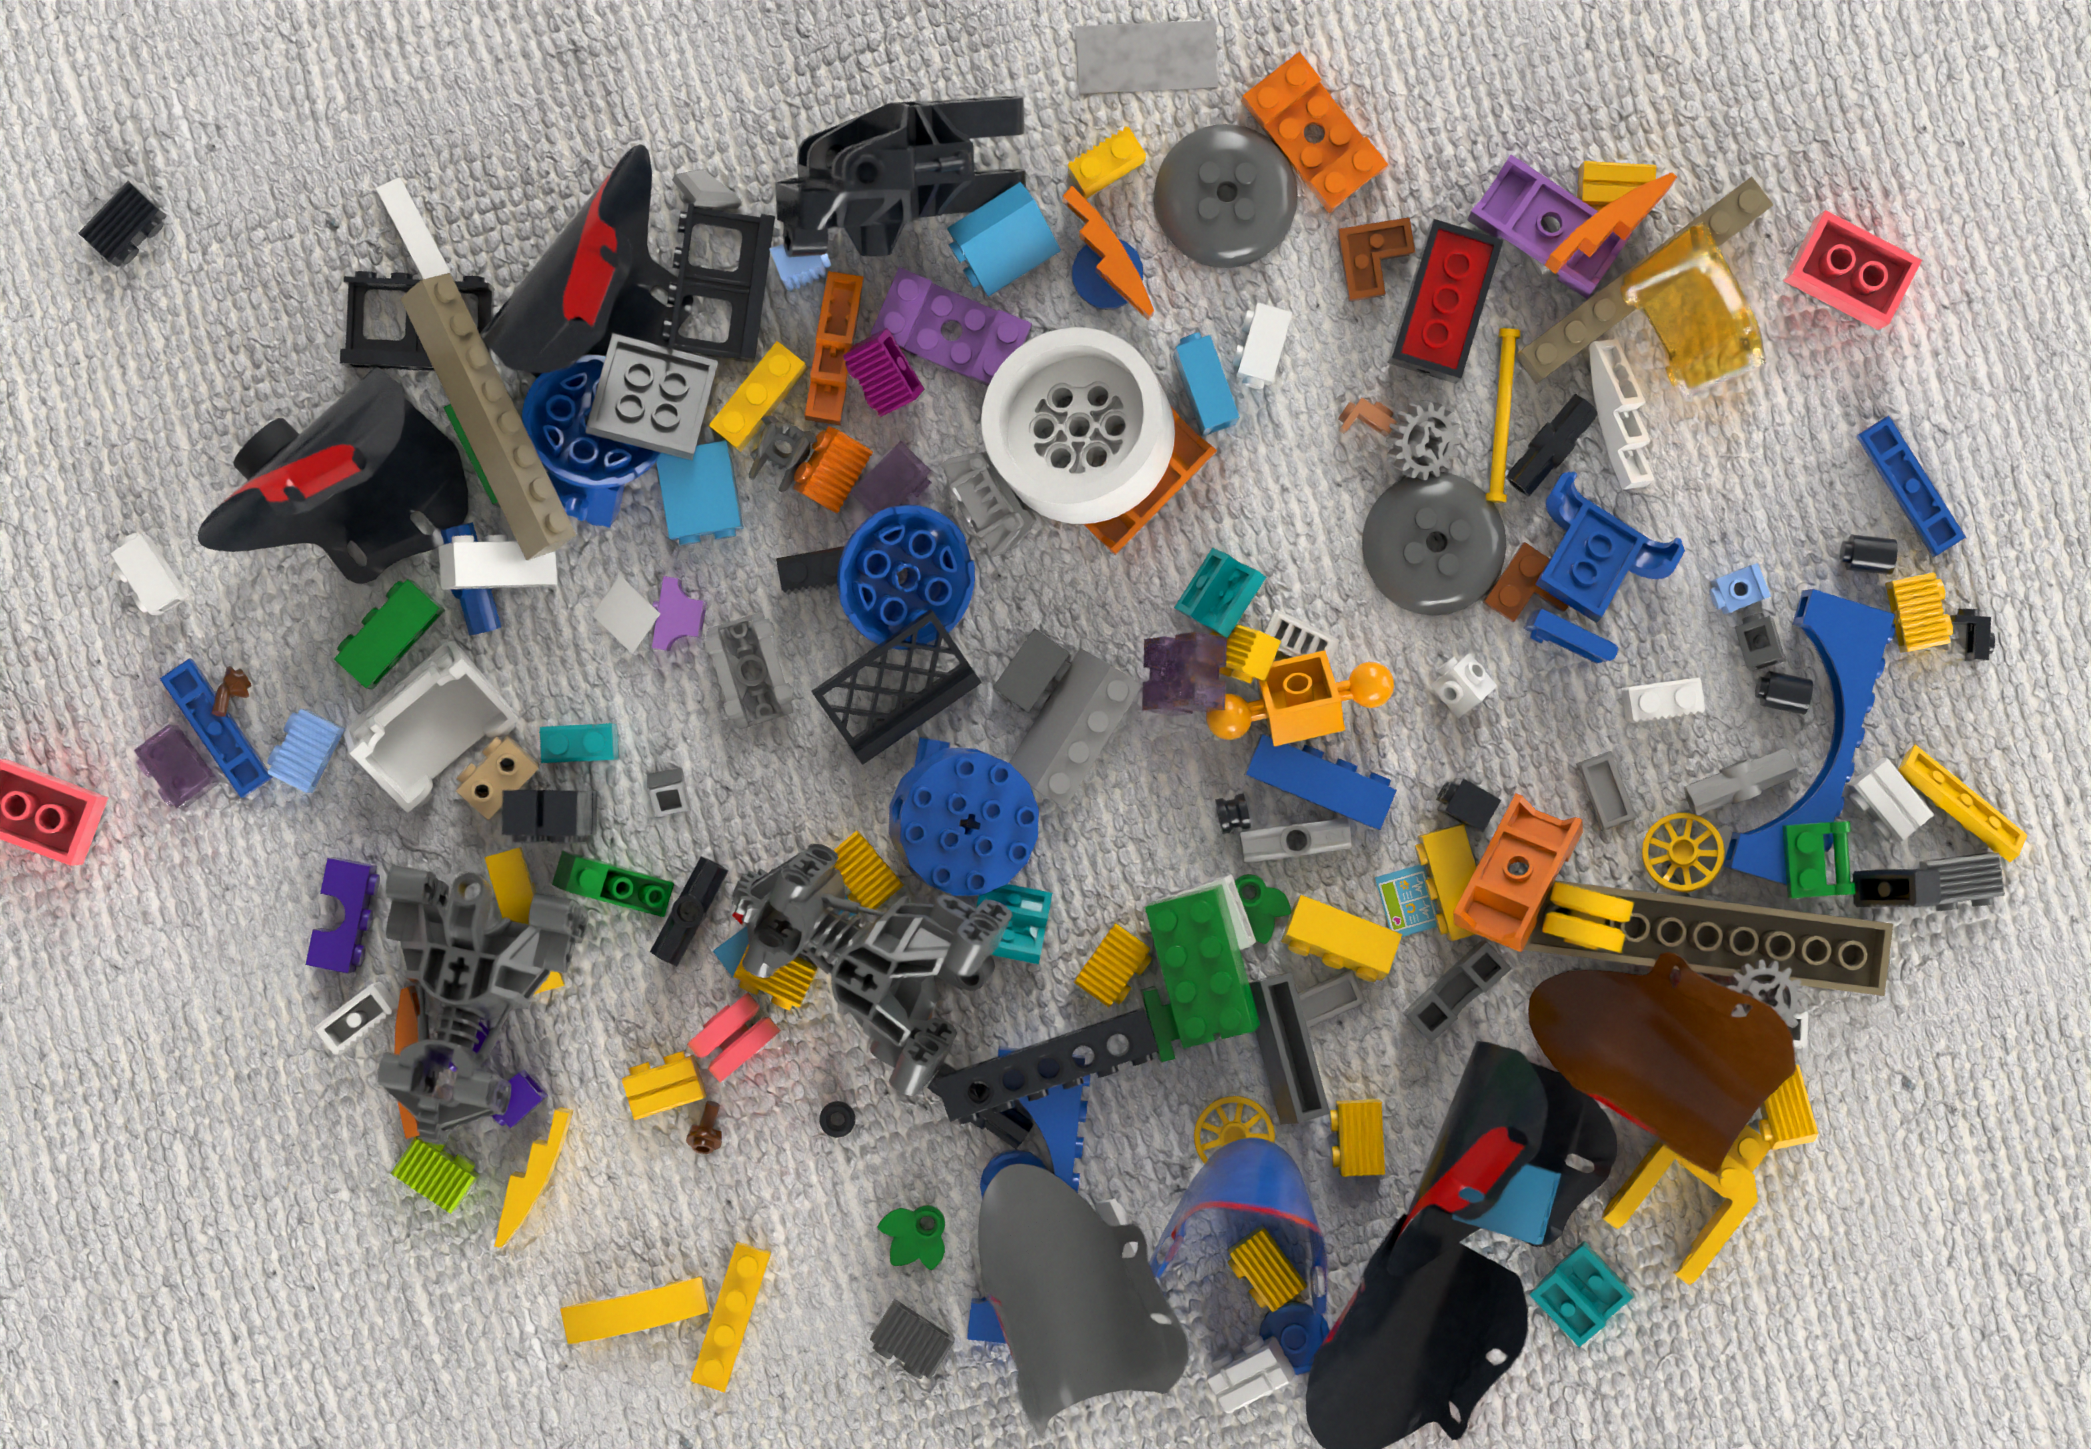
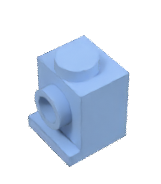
(1754, 585)

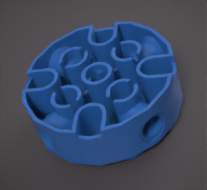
(957, 787)

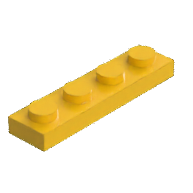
(1962, 803)
(730, 1316)

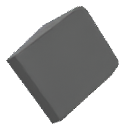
(668, 792)

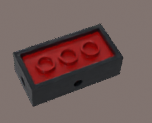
(1445, 301)

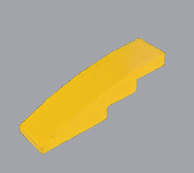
(514, 895)
(526, 1187)

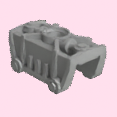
(988, 502)
(730, 670)

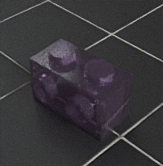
(893, 480)
(175, 767)

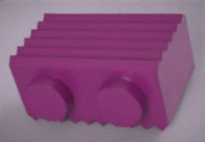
(883, 372)

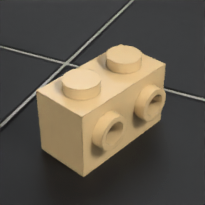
(495, 775)

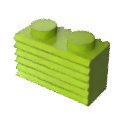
(436, 1173)

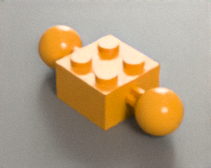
(1302, 699)

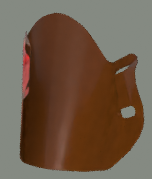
(1665, 1052)

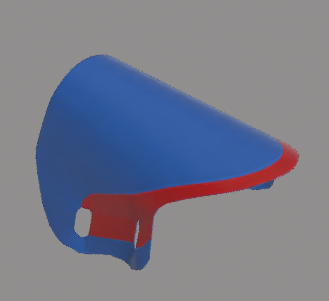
(1255, 1178)

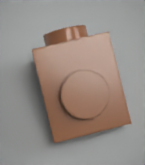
(1375, 416)

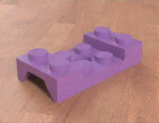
(1515, 211)
(919, 309)

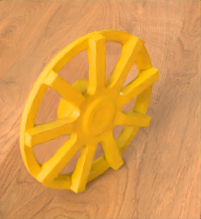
(1683, 852)
(1231, 1130)

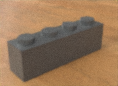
(1287, 1050)

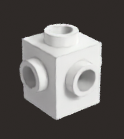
(1462, 684)

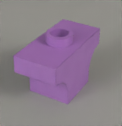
(677, 616)

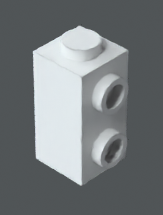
(1263, 346)
(148, 574)

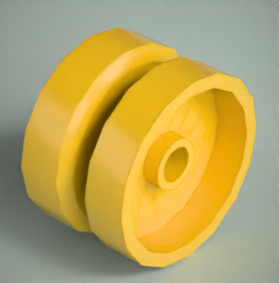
(1587, 917)

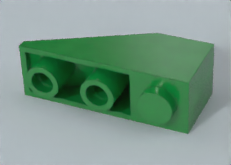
(612, 884)

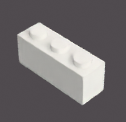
(492, 565)

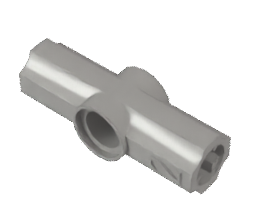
(1740, 781)
(1319, 838)

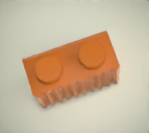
(831, 469)

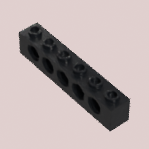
(955, 1085)

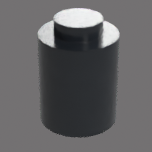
(1869, 554)
(1784, 692)

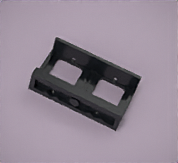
(741, 288)
(409, 351)

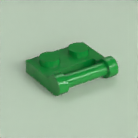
(1806, 859)

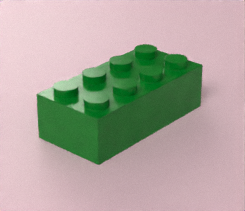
(1202, 966)

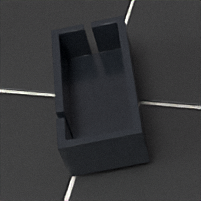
(549, 815)

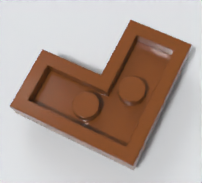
(1364, 248)
(1518, 584)

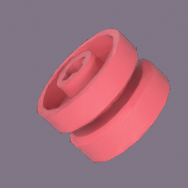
(733, 1036)

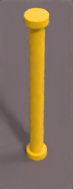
(1502, 417)

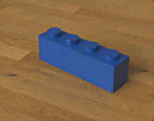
(1322, 782)

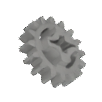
(1423, 440)
(1777, 984)

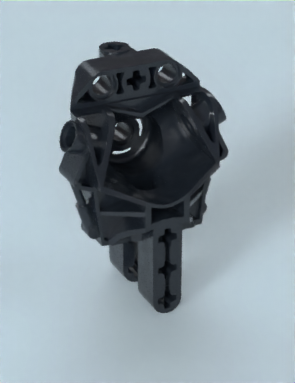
(894, 168)

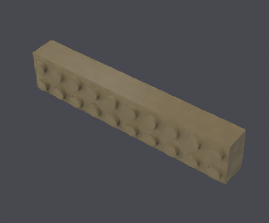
(1728, 935)

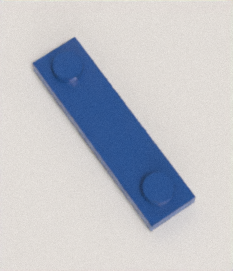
(1910, 486)
(218, 734)

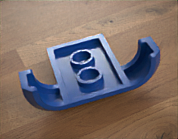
(1597, 552)

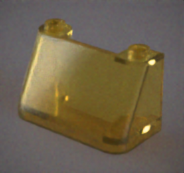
(1696, 311)

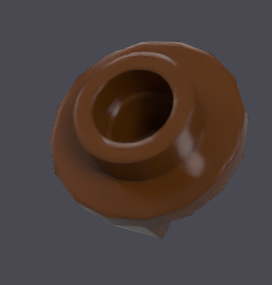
(234, 684)
(703, 1137)

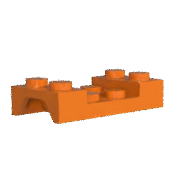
(1288, 104)
(1187, 458)
(1505, 904)

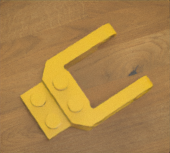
(1736, 1185)

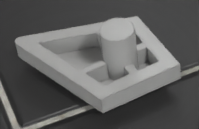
(705, 190)

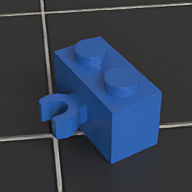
(593, 505)

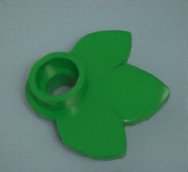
(1263, 906)
(911, 1239)

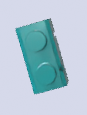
(579, 743)

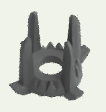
(767, 450)

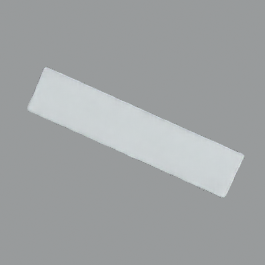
(412, 229)

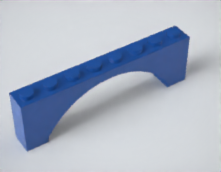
(1851, 647)
(1058, 1121)

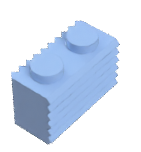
(799, 270)
(305, 750)

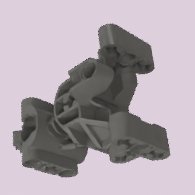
(881, 968)
(476, 979)

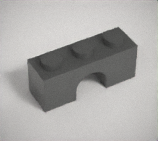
(1455, 989)

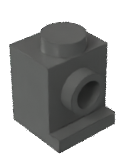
(1755, 657)

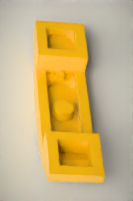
(635, 1311)

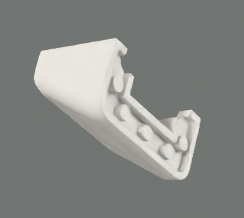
(427, 724)

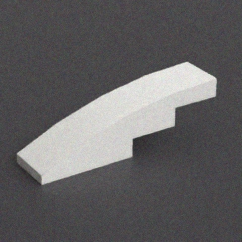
(1616, 403)

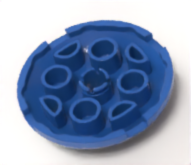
(557, 420)
(936, 565)

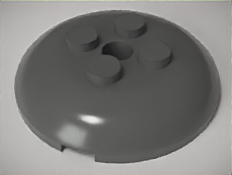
(1221, 231)
(1398, 552)

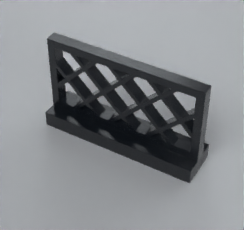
(919, 706)

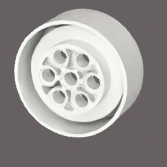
(1026, 400)

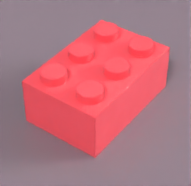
(1852, 270)
(47, 813)

